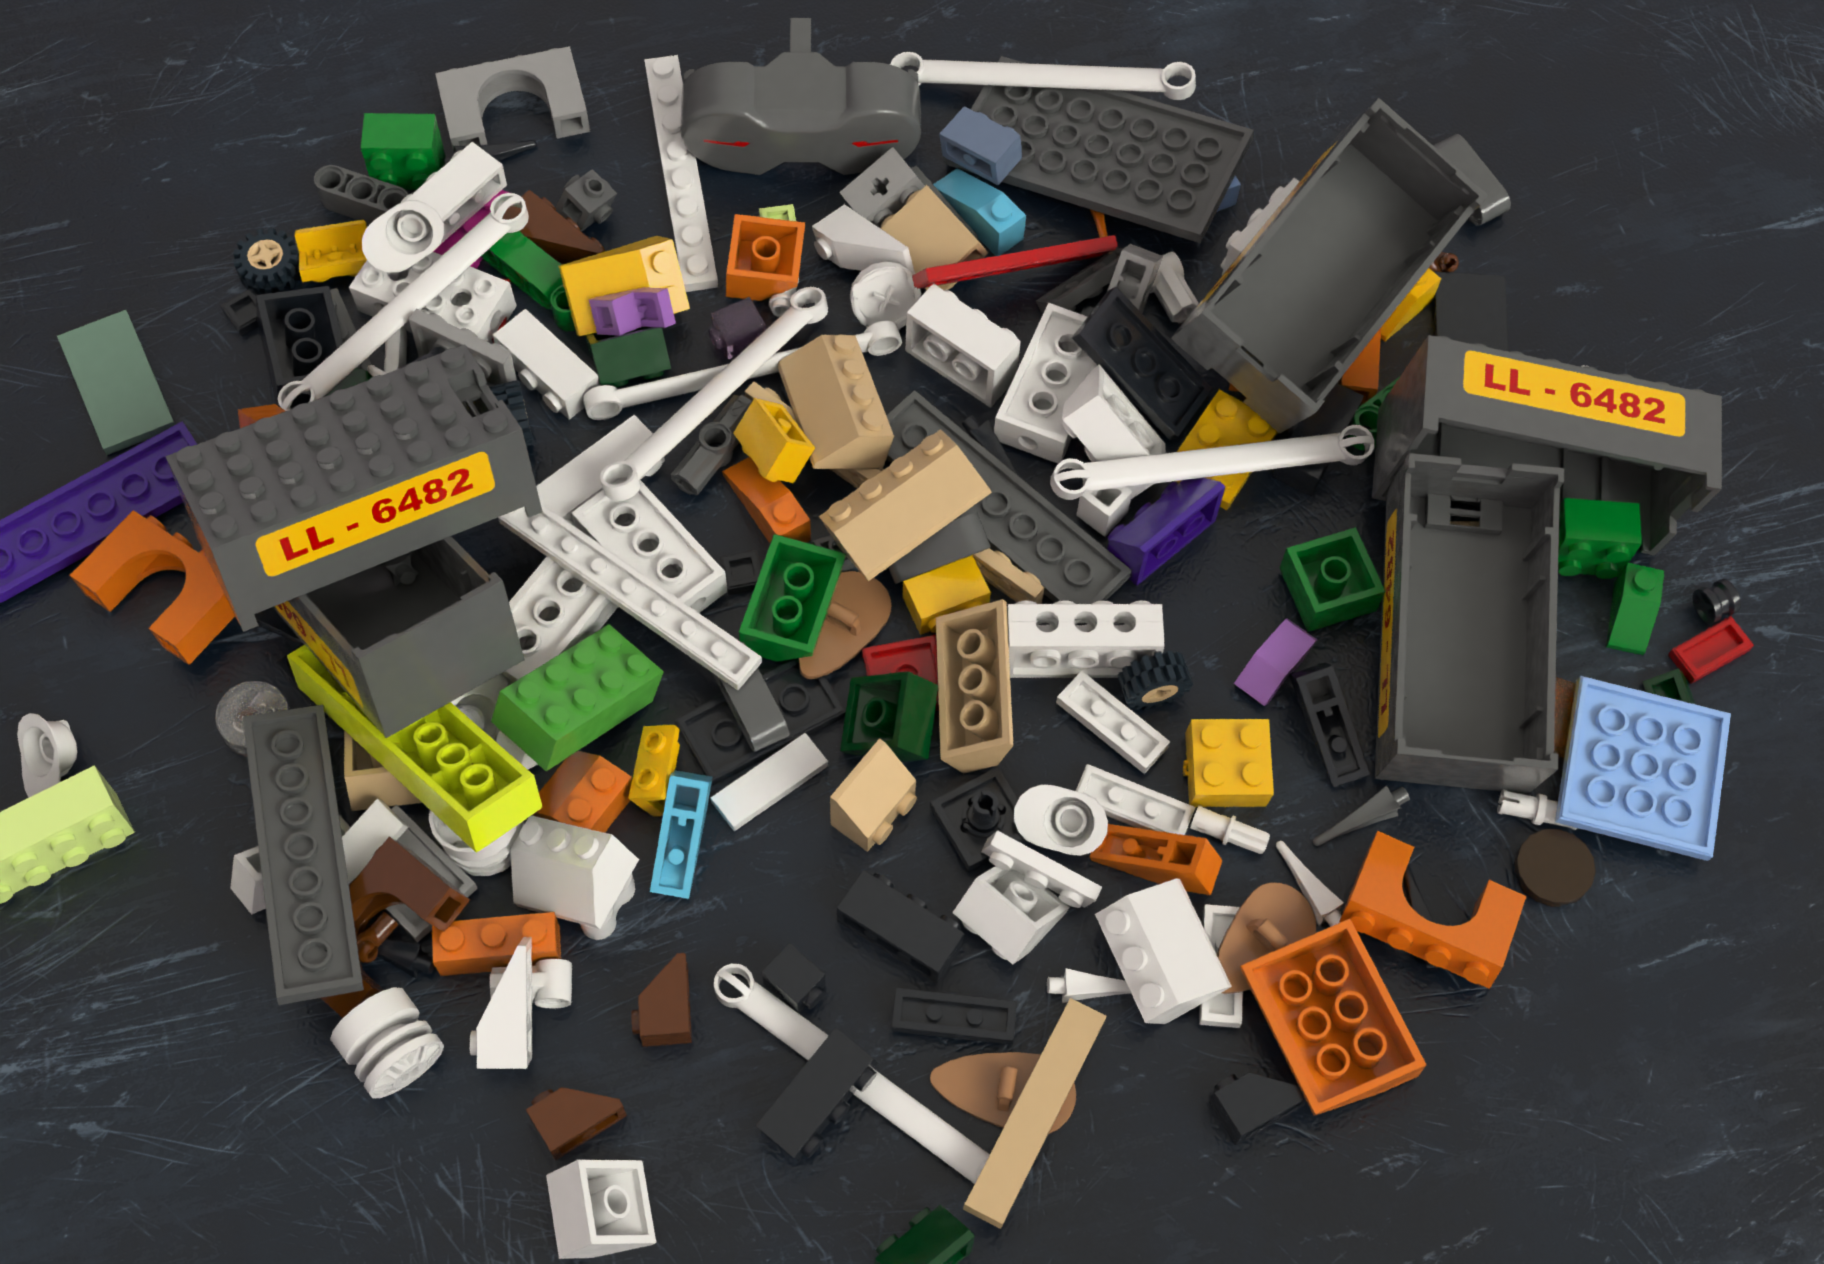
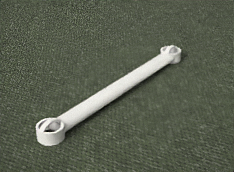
(1051, 75)
(413, 297)
(713, 394)
(607, 401)
(1211, 462)
(880, 1095)

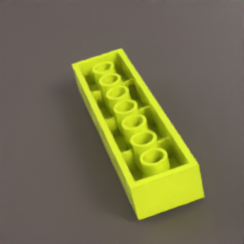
(439, 759)

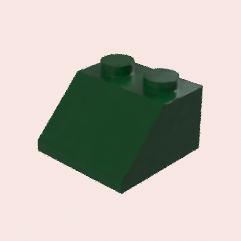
(629, 355)
(892, 708)
(933, 1239)

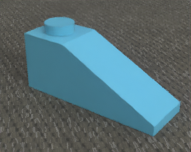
(985, 210)
(680, 833)

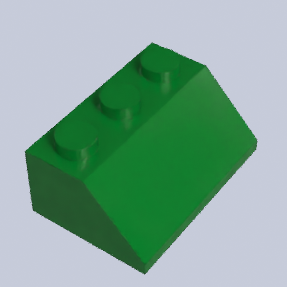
(791, 599)

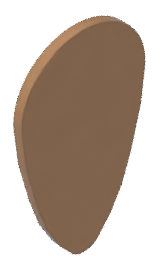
(852, 621)
(1264, 923)
(991, 1085)

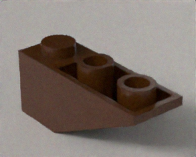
(552, 232)

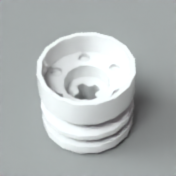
(486, 862)
(386, 1042)

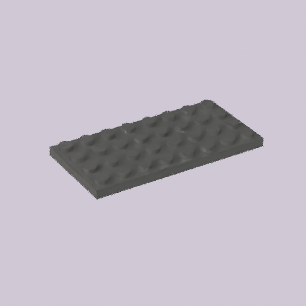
(1119, 153)

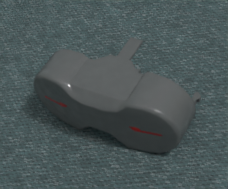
(799, 111)

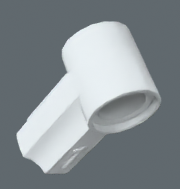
(1173, 290)
(549, 982)

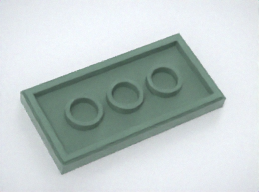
(116, 382)

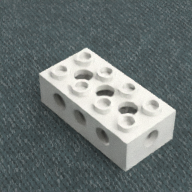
(469, 302)
(1044, 381)
(654, 544)
(559, 597)
(1069, 648)

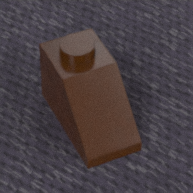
(665, 1007)
(572, 1117)

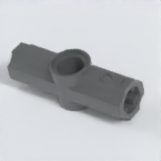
(704, 460)

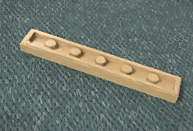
(1034, 1114)

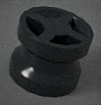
(1716, 601)

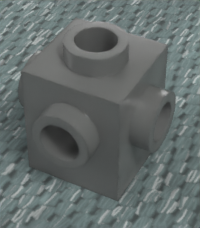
(586, 200)

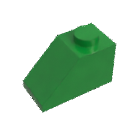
(1634, 608)

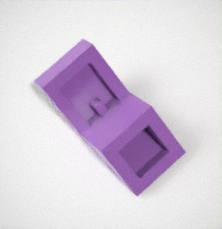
(632, 309)
(1275, 661)

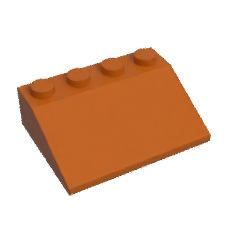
(1333, 1018)

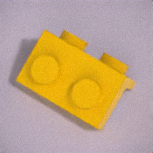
(330, 250)
(653, 767)

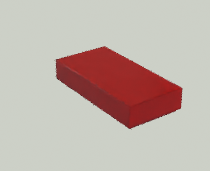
(1710, 649)

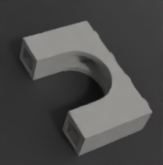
(546, 74)

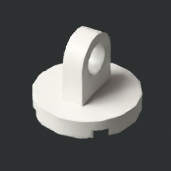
(883, 294)

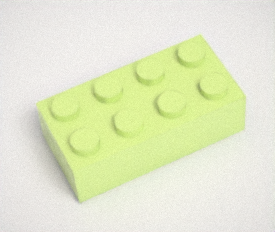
(58, 830)

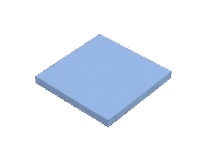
(1643, 768)

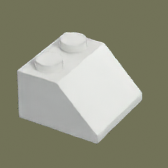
(1009, 912)
(600, 1208)

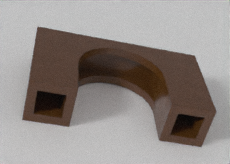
(390, 879)

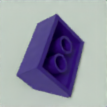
(1166, 525)

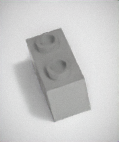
(885, 174)
(1136, 274)

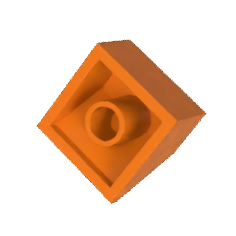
(763, 257)
(585, 792)

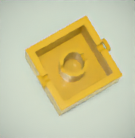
(1229, 763)

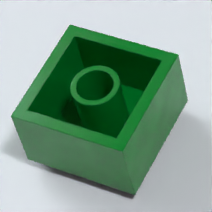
(402, 148)
(1597, 536)
(1331, 579)

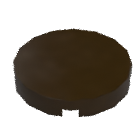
(1554, 867)

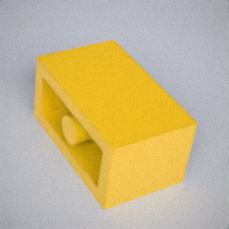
(773, 441)
(944, 592)

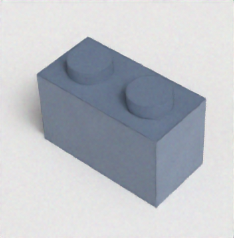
(981, 145)

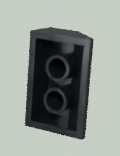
(297, 334)

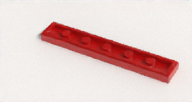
(1014, 262)

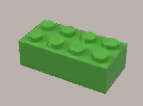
(576, 697)

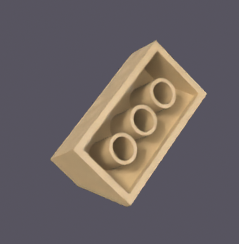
(837, 403)
(904, 504)
(974, 687)

